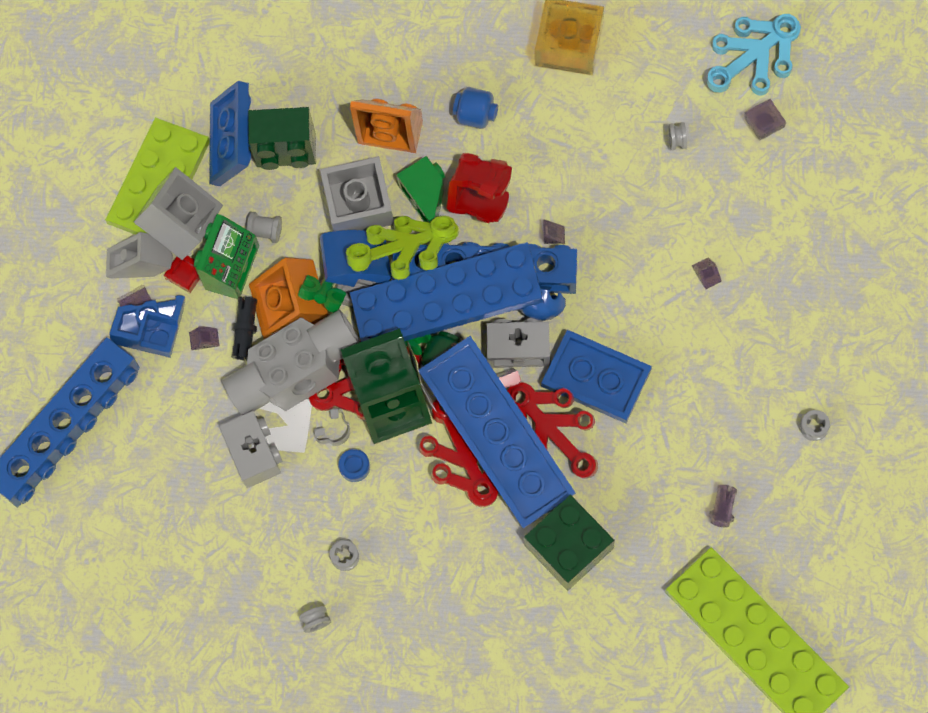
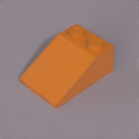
(387, 124)

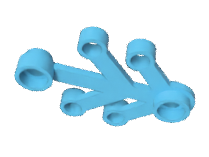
(755, 50)

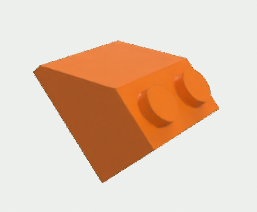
(279, 299)

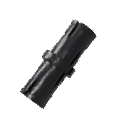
(244, 327)

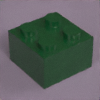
(282, 137)
(569, 542)

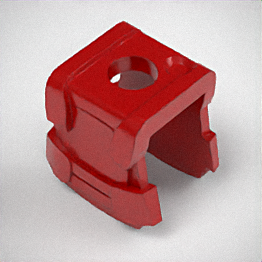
(479, 188)

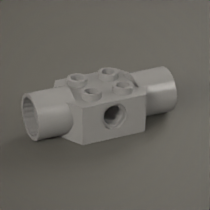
(291, 364)

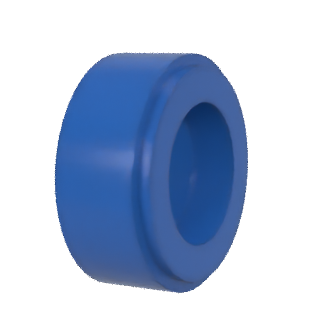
(354, 465)

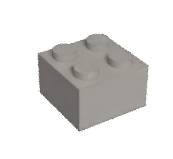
(357, 195)
(178, 213)

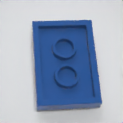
(229, 133)
(597, 376)

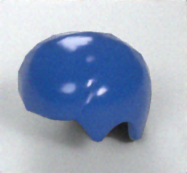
(549, 309)

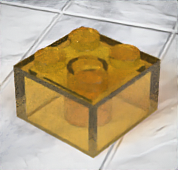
(569, 36)

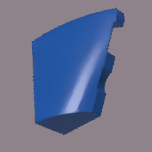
(148, 326)

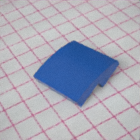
(335, 259)

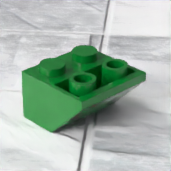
(226, 257)

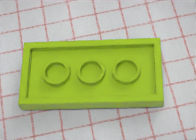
(161, 151)

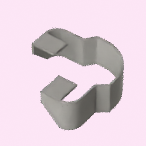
(321, 431)

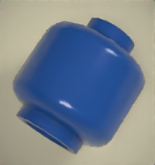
(475, 107)

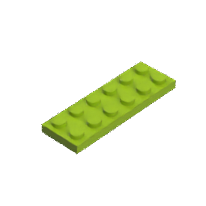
(755, 637)

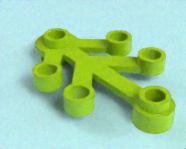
(439, 231)

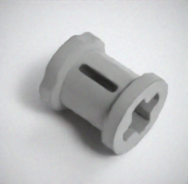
(265, 226)

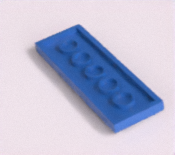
(449, 295)
(496, 432)

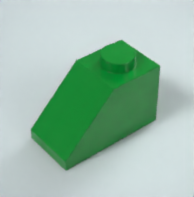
(423, 187)

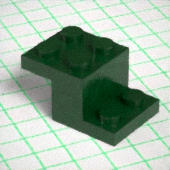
(386, 386)

